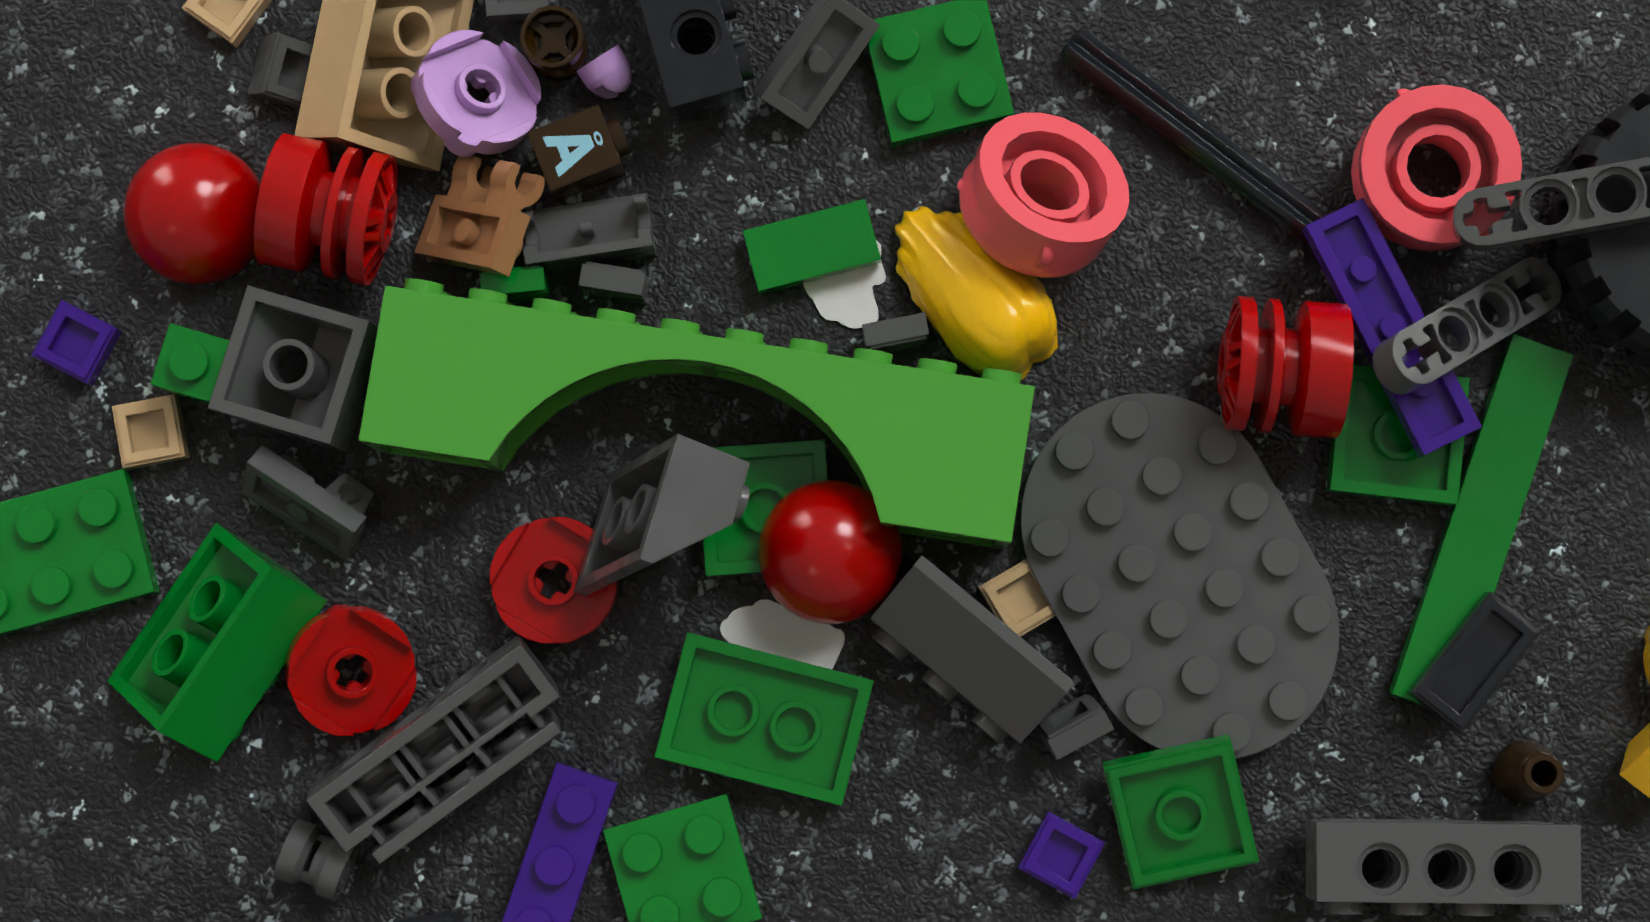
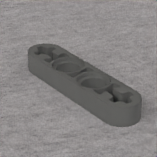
(1580, 194)
(1468, 324)

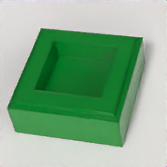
(522, 284)

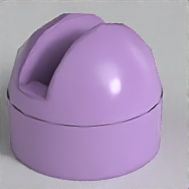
(607, 74)

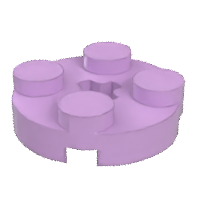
(458, 117)

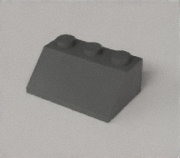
(660, 507)
(969, 653)

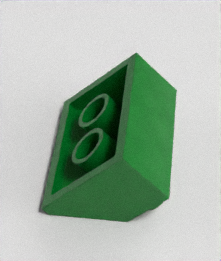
(215, 643)

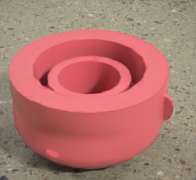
(1453, 120)
(1042, 195)

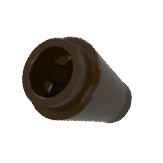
(1514, 769)

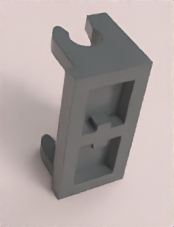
(590, 232)

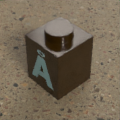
(580, 152)

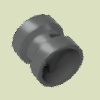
(315, 860)

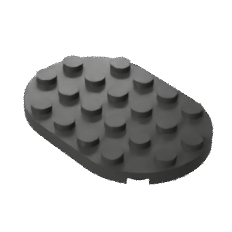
(1179, 574)

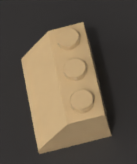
(363, 75)

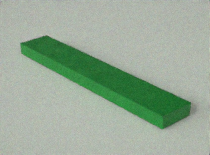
(1489, 499)

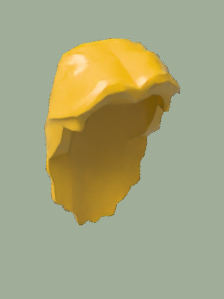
(971, 300)

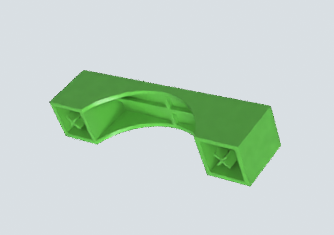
(484, 375)

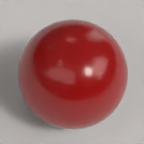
(193, 213)
(828, 552)

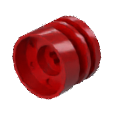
(312, 207)
(1293, 368)

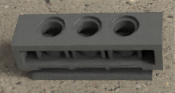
(433, 741)
(1542, 854)

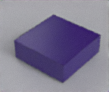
(76, 343)
(1060, 854)

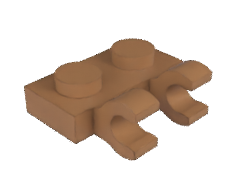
(480, 221)

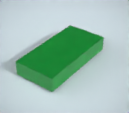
(812, 246)

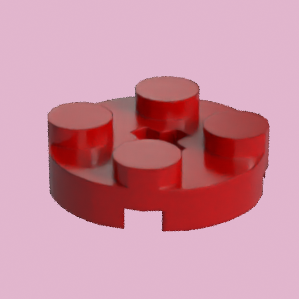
(518, 589)
(357, 706)

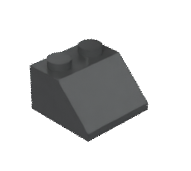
(296, 369)

